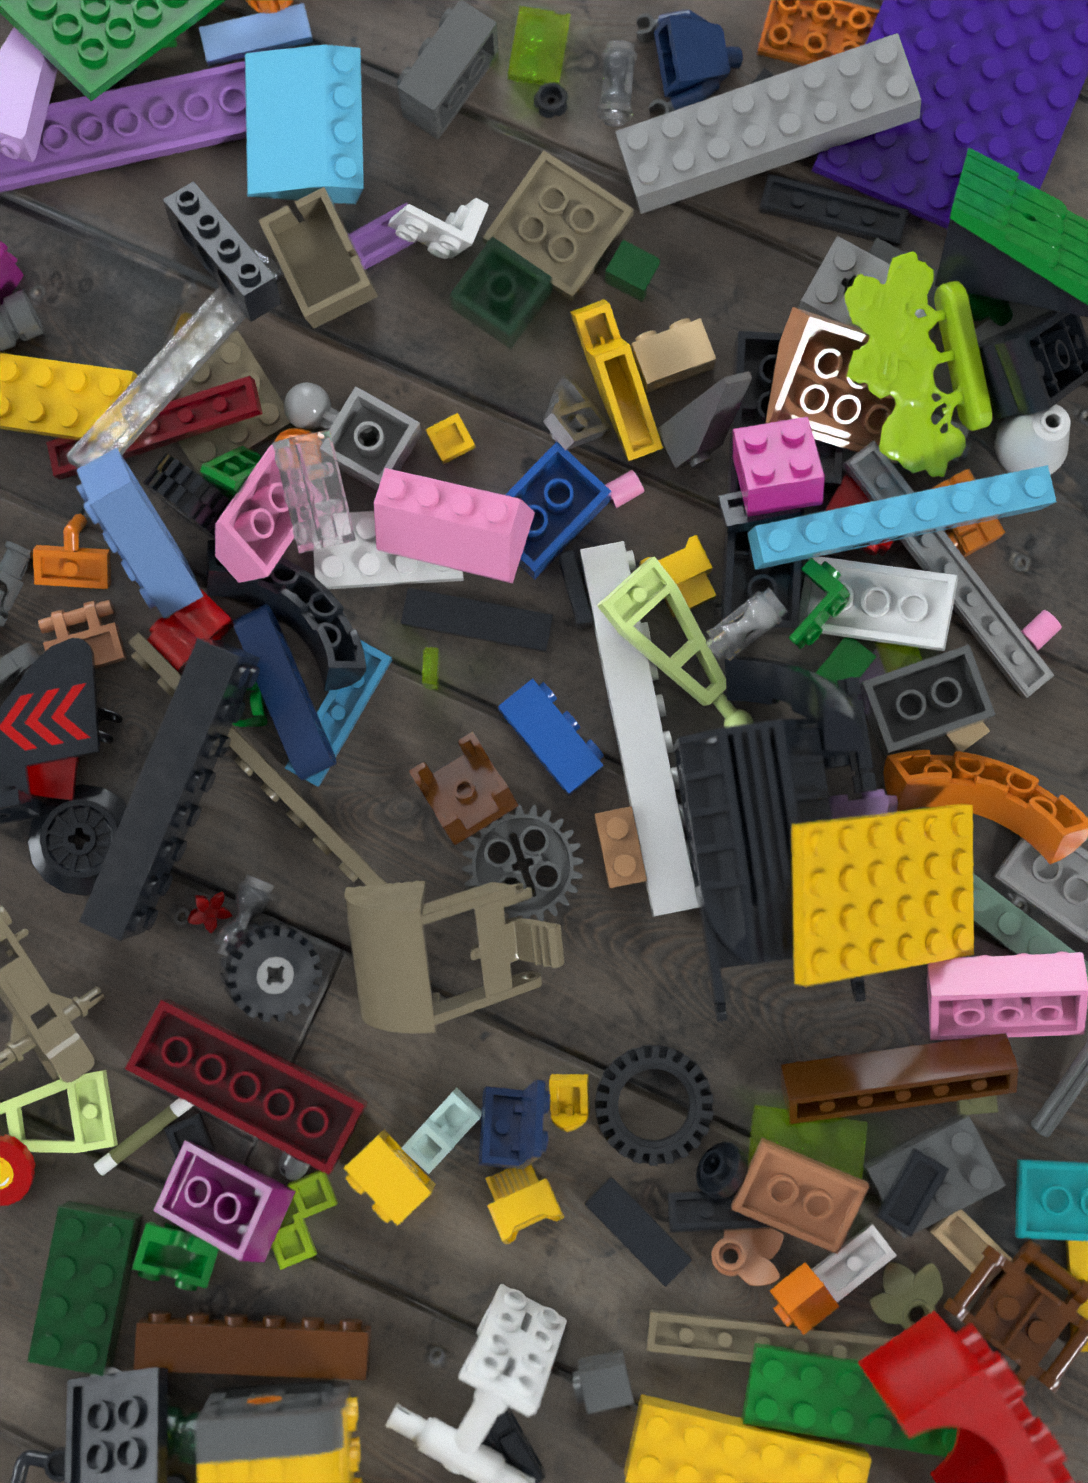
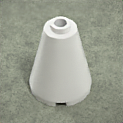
(1033, 440)

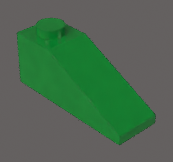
(230, 470)

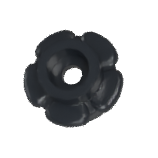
(551, 91)

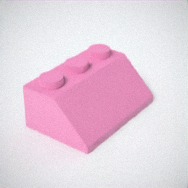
(255, 524)

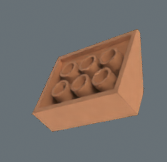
(814, 383)

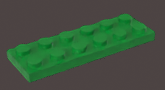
(829, 1400)

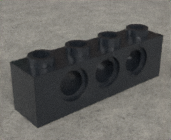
(222, 251)

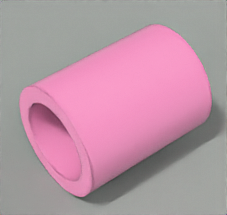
(625, 488)
(1041, 629)

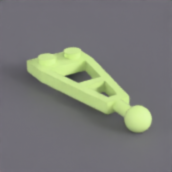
(633, 600)
(89, 1111)

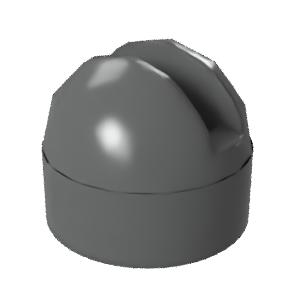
(292, 1167)

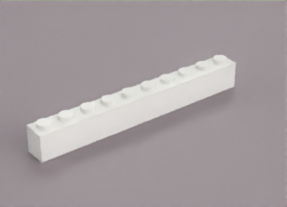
(641, 739)

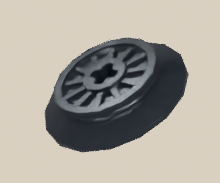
(53, 834)

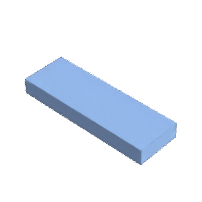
(255, 33)

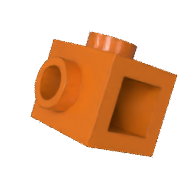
(803, 1299)

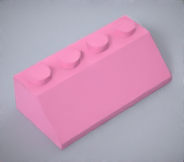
(451, 525)
(1007, 995)

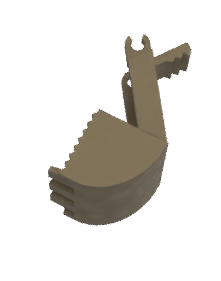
(393, 960)

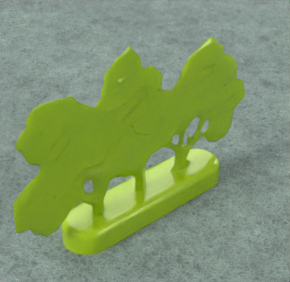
(903, 358)

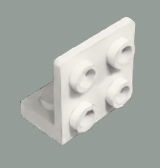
(442, 238)

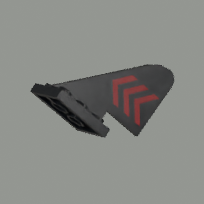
(46, 721)

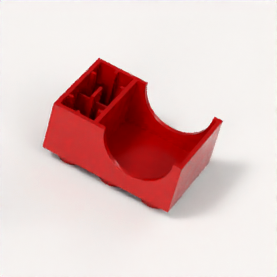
(957, 1381)

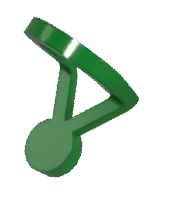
(257, 708)

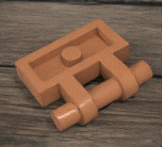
(103, 639)

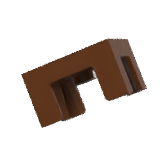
(466, 791)

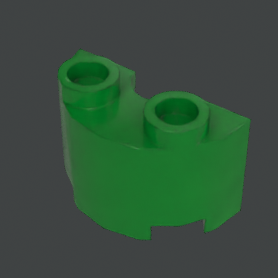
(175, 1254)

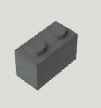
(602, 1382)

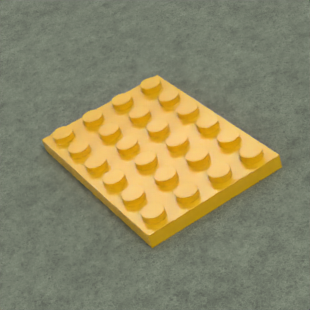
(882, 892)

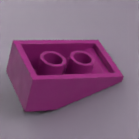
(224, 1202)

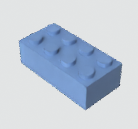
(137, 533)

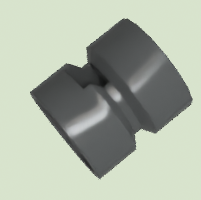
(18, 320)

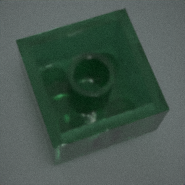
(501, 292)

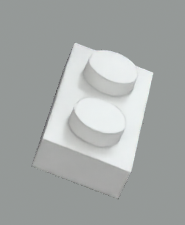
(854, 1263)

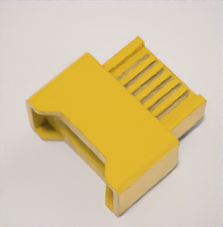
(690, 571)
(520, 1201)

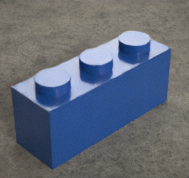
(552, 736)

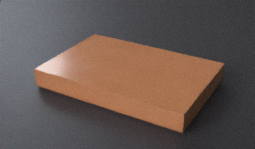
(800, 1196)

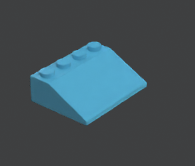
(304, 123)

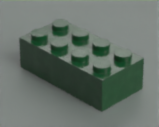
(85, 1288)

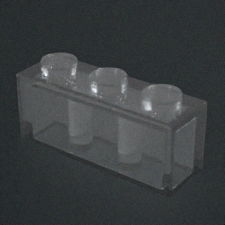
(314, 491)

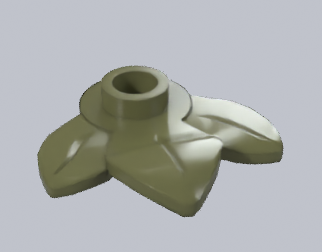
(906, 1292)

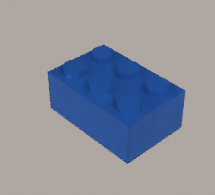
(563, 502)

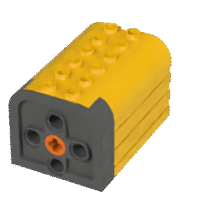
(279, 1434)

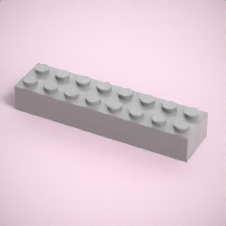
(769, 123)

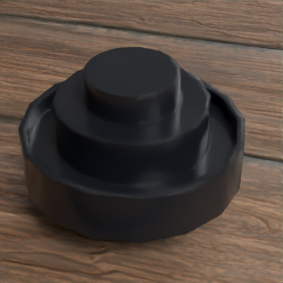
(721, 1170)

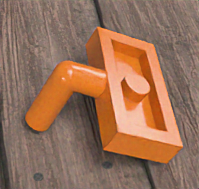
(70, 564)

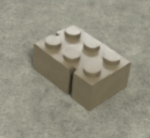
(318, 258)

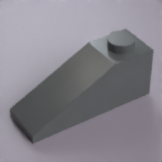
(704, 422)

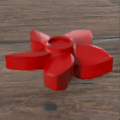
(208, 911)

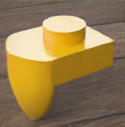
(569, 1100)

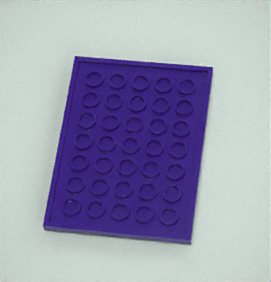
(986, 81)

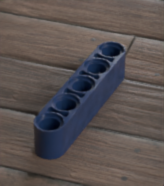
(285, 693)

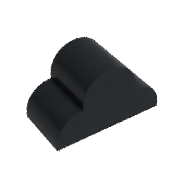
(1035, 364)

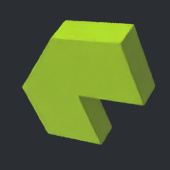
(293, 1238)

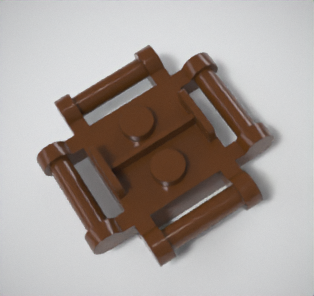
(1022, 1314)

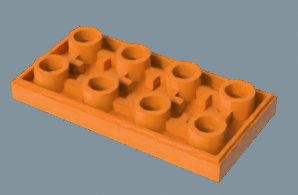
(814, 29)

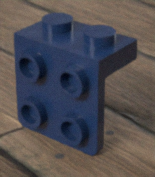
(513, 1126)

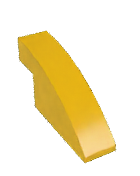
(617, 379)

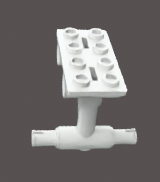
(507, 1369)

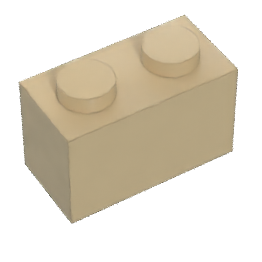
(673, 354)

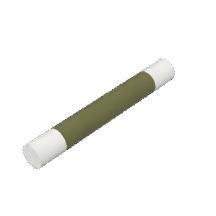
(142, 1135)

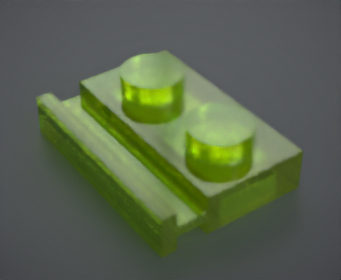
(538, 46)

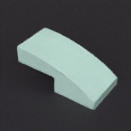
(442, 1130)

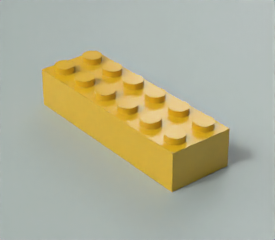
(705, 1446)

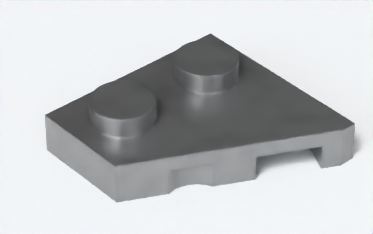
(573, 416)

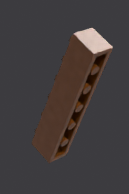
(899, 1078)
(253, 1347)

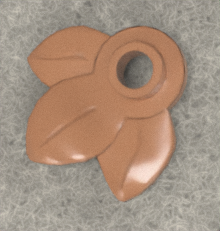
(754, 1253)

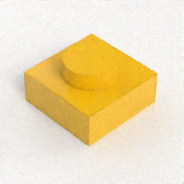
(450, 438)

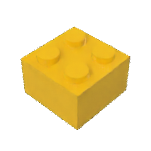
(389, 1178)

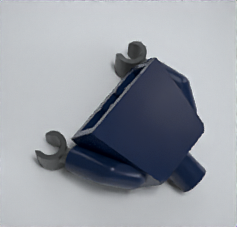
(689, 55)

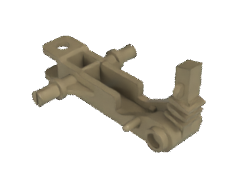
(24, 994)

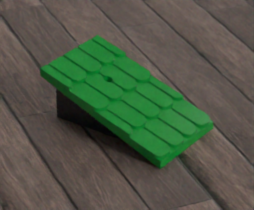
(1014, 241)

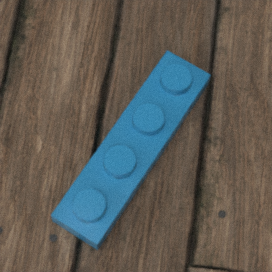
(344, 706)

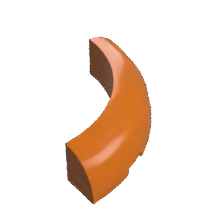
(994, 790)

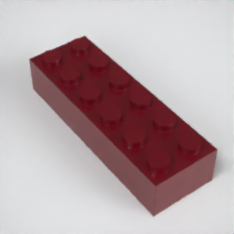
(246, 1085)

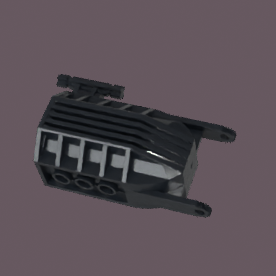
(739, 807)

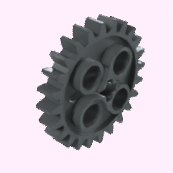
(555, 854)

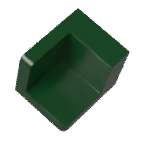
(631, 270)

